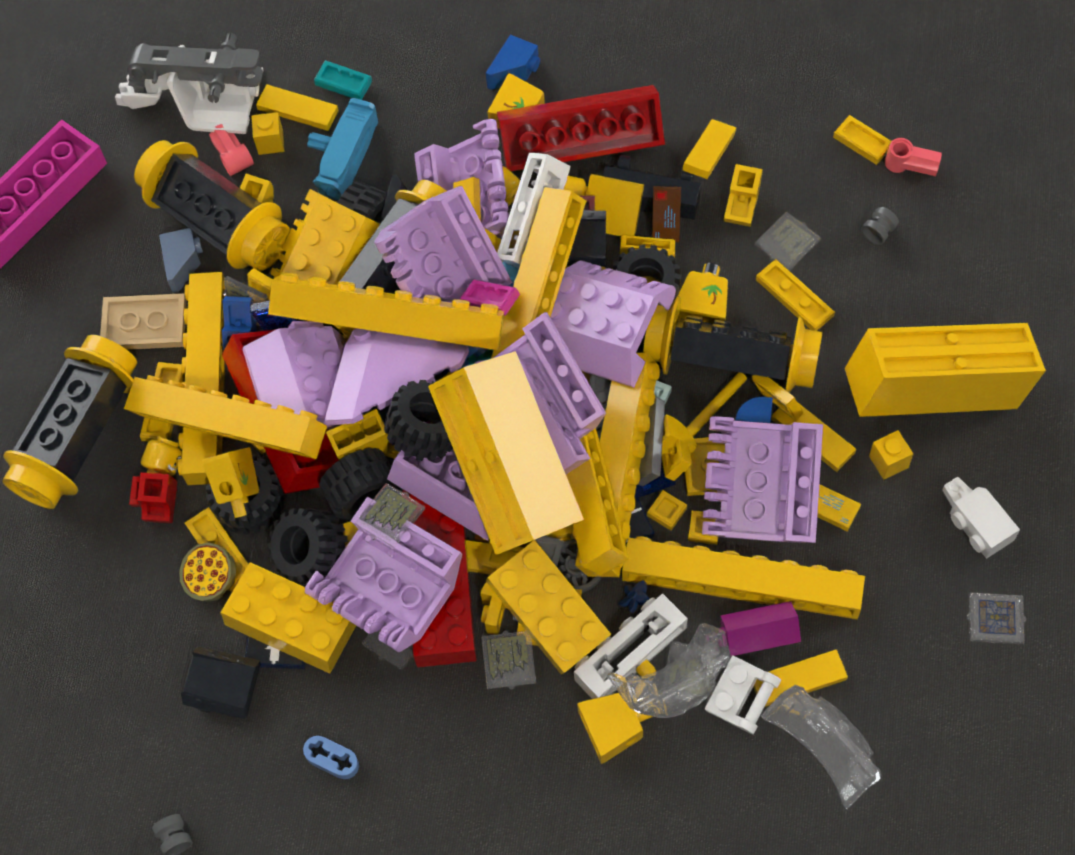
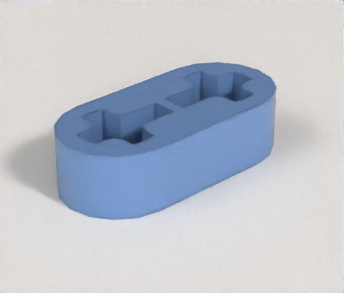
(334, 751)

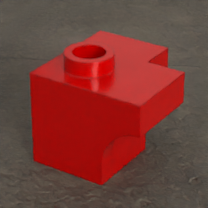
(155, 496)

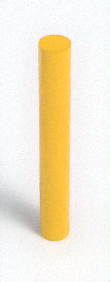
(716, 403)

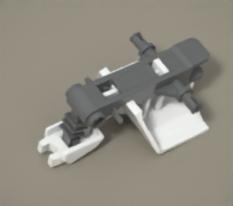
(205, 83)

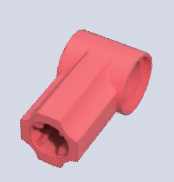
(232, 153)
(911, 158)

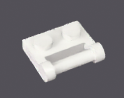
(734, 690)

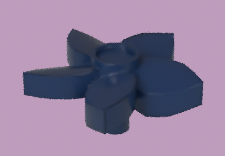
(635, 596)

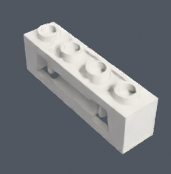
(551, 174)
(665, 616)

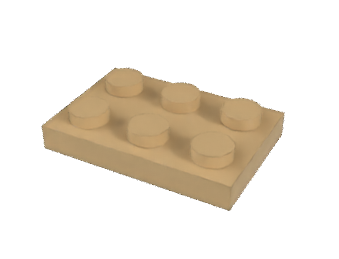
(144, 321)

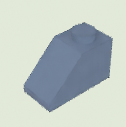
(180, 256)

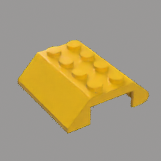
(325, 240)

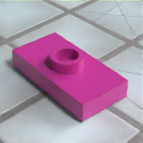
(491, 293)

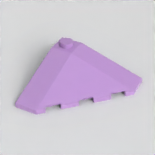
(379, 364)

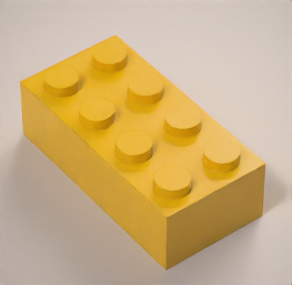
(548, 607)
(286, 618)

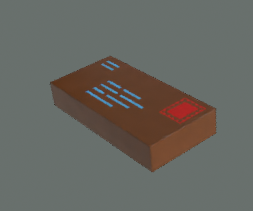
(666, 212)

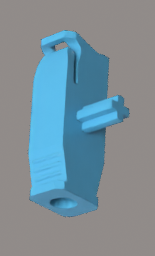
(345, 148)

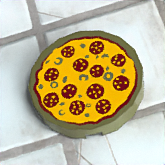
(207, 572)

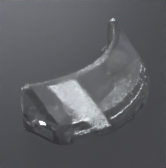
(682, 682)
(829, 738)

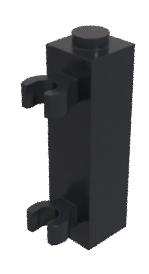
(689, 190)

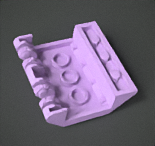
(471, 158)
(441, 248)
(606, 317)
(296, 368)
(561, 373)
(764, 481)
(389, 586)

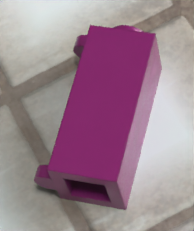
(761, 628)

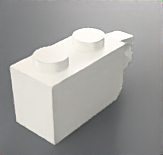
(980, 517)

